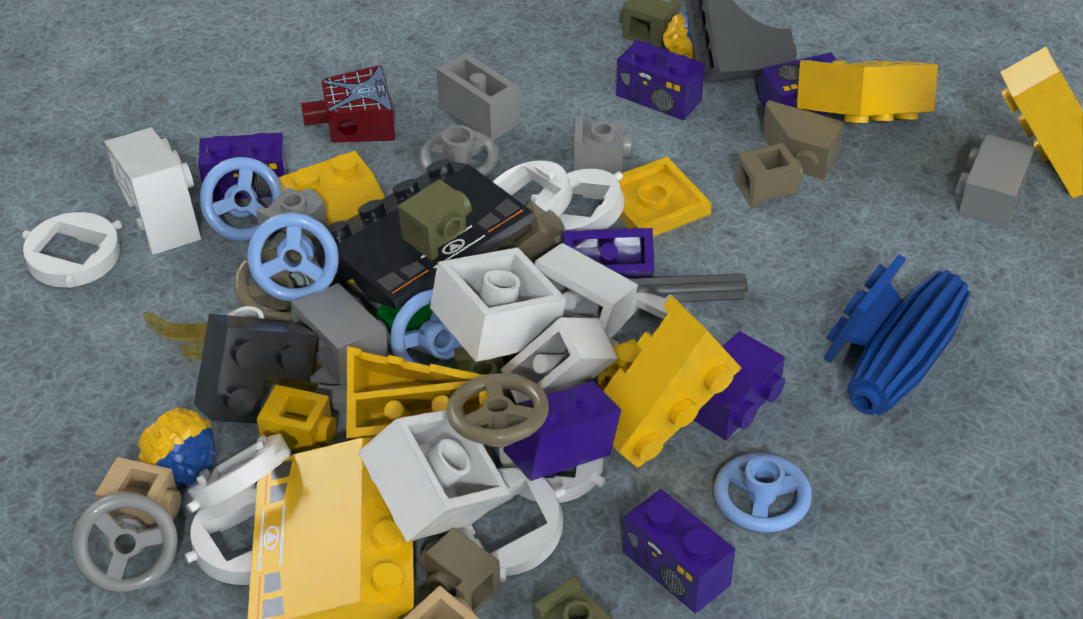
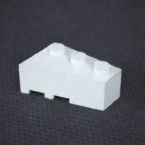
(157, 187)

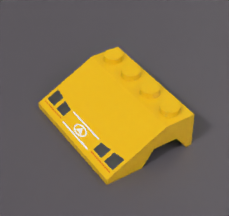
(327, 542)

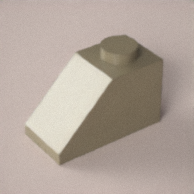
(806, 135)

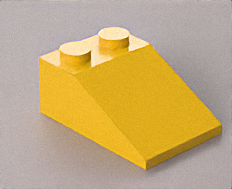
(341, 183)

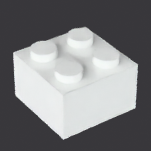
(495, 302)
(432, 475)

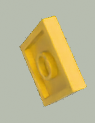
(660, 197)

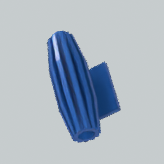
(898, 334)

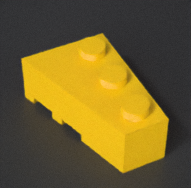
(868, 89)
(1048, 113)
(667, 383)
(394, 388)

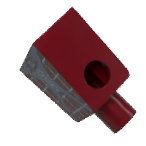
(353, 107)

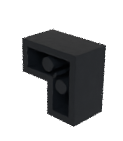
(239, 358)

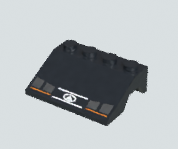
(392, 269)

